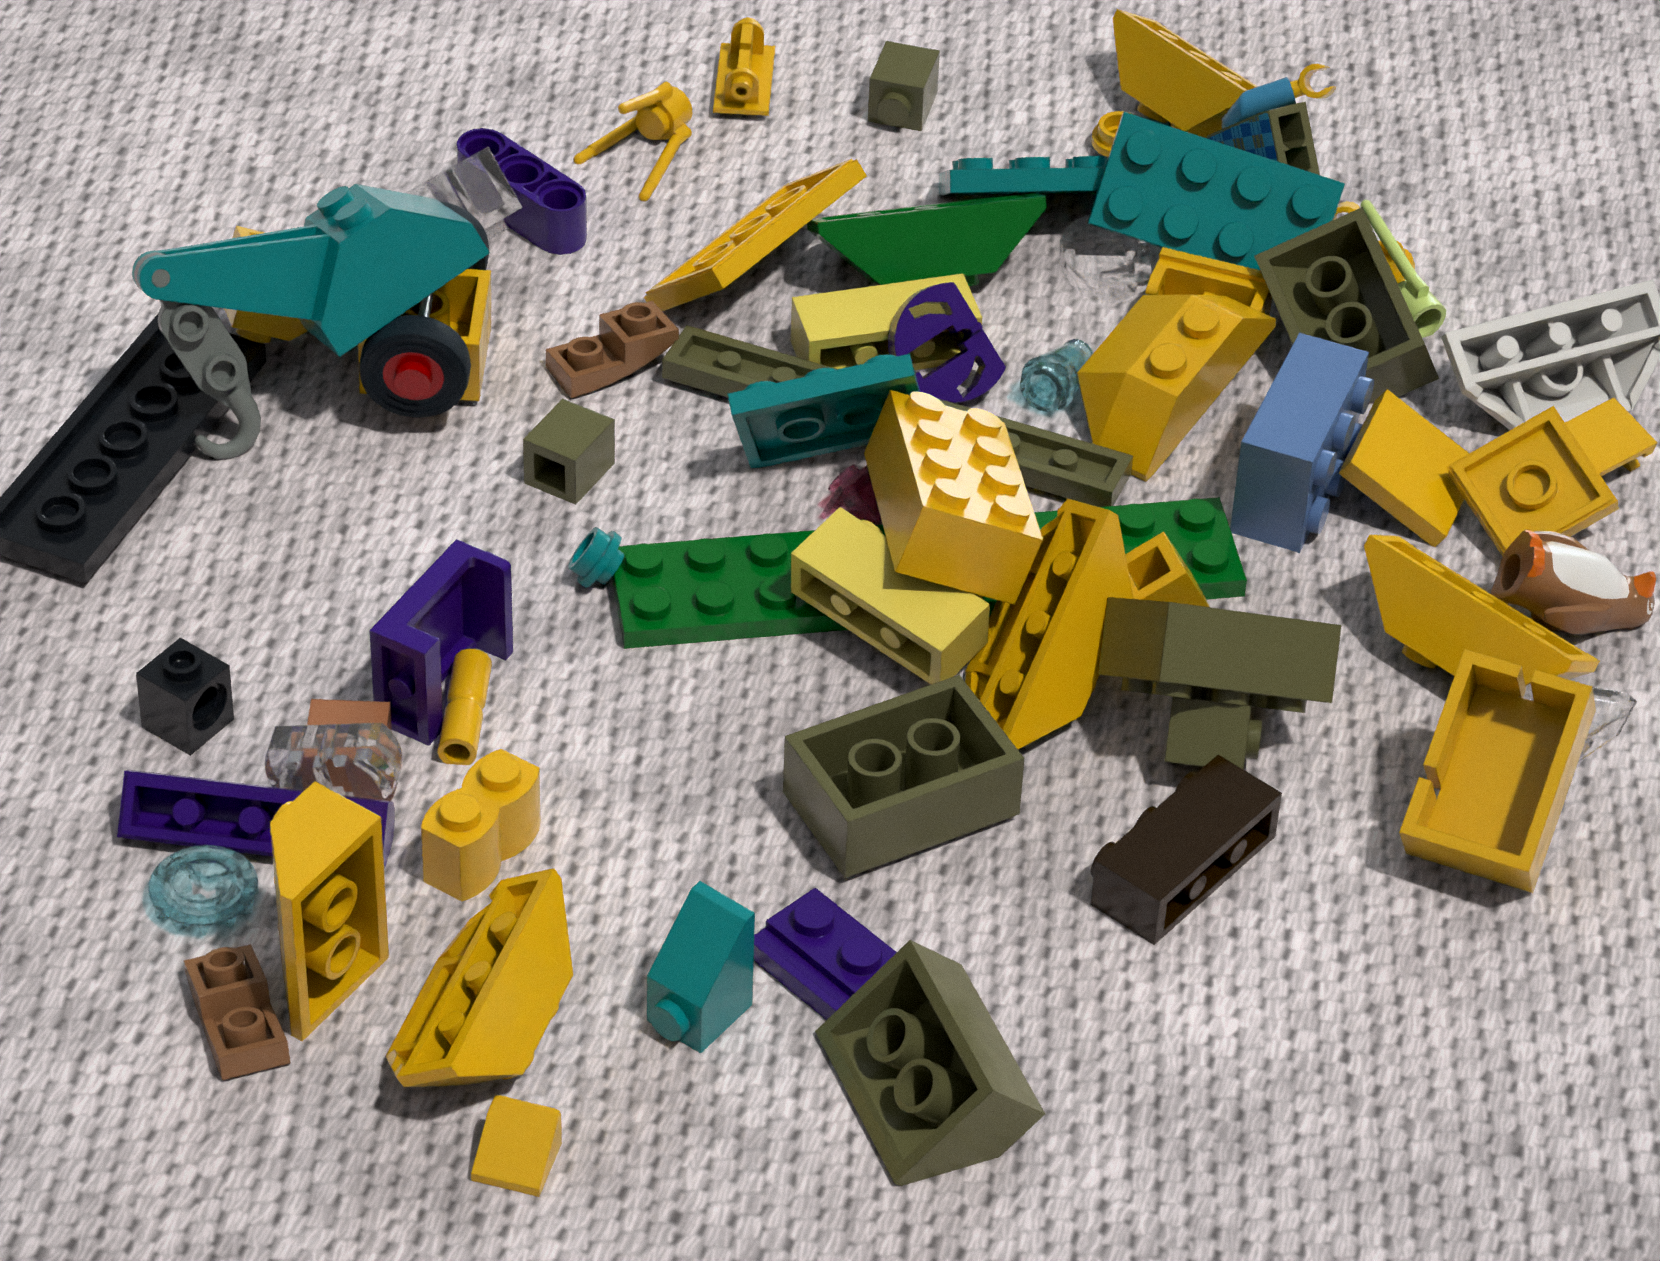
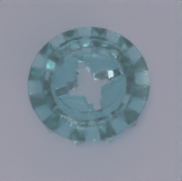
(212, 869)

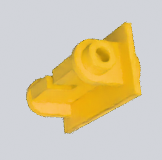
(745, 71)

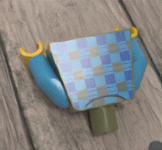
(1275, 126)

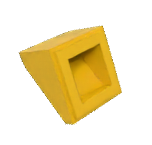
(517, 1145)

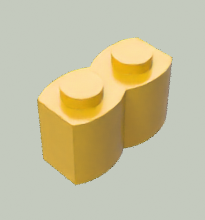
(481, 824)

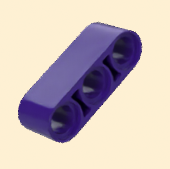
(551, 202)

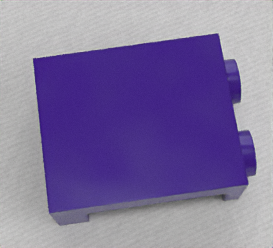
(450, 608)

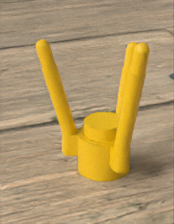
(659, 116)

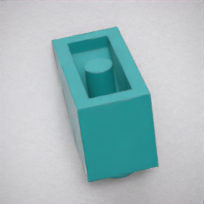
(703, 970)

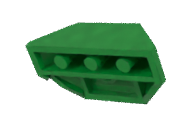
(931, 238)

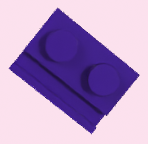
(819, 952)

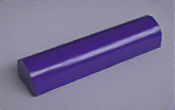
(215, 812)

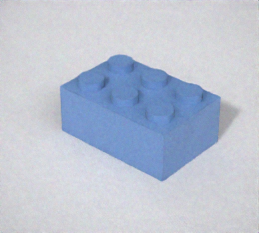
(1300, 443)

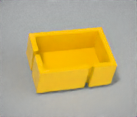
(1498, 771)

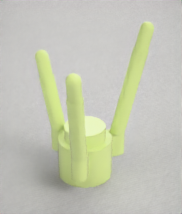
(1423, 305)

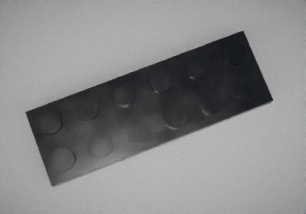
(110, 459)

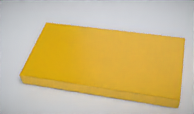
(755, 235)

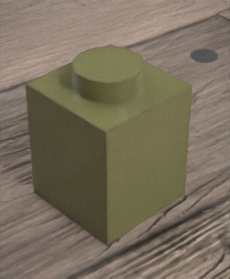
(903, 85)
(569, 451)
(1210, 728)

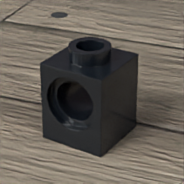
(185, 696)

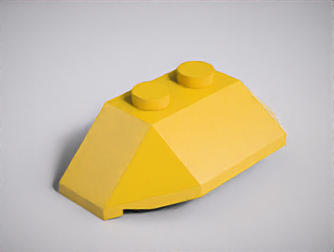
(1173, 76)
(1165, 372)
(1444, 613)
(1049, 644)
(490, 990)

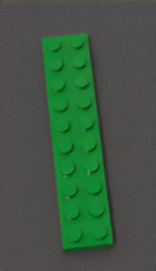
(744, 582)

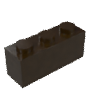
(1184, 848)

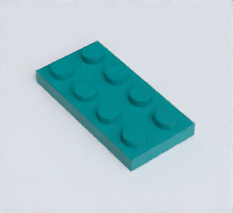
(1205, 194)

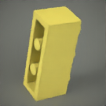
(854, 324)
(916, 622)

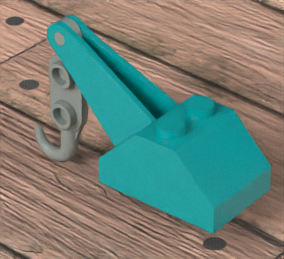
(341, 274)

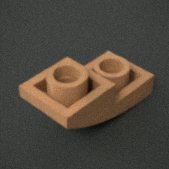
(624, 344)
(236, 1011)

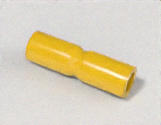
(464, 711)

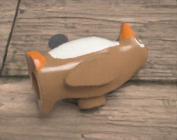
(1571, 586)

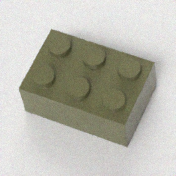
(1219, 654)
(902, 775)

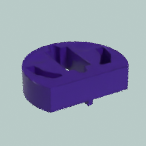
(942, 382)

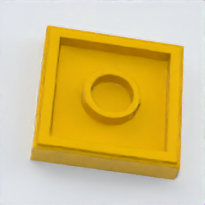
(1403, 468)
(1532, 482)

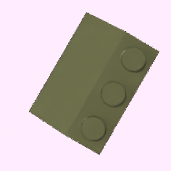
(1343, 291)
(928, 1068)

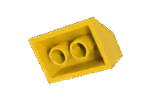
(327, 901)

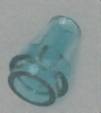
(1051, 378)

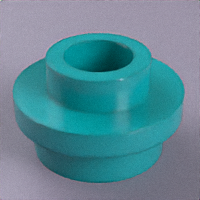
(596, 557)

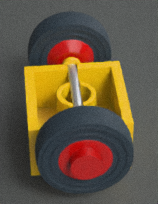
(435, 348)

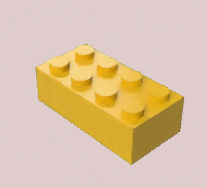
(952, 496)

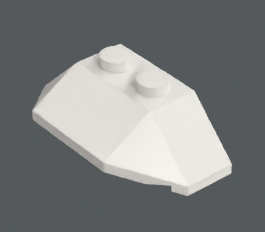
(1560, 355)

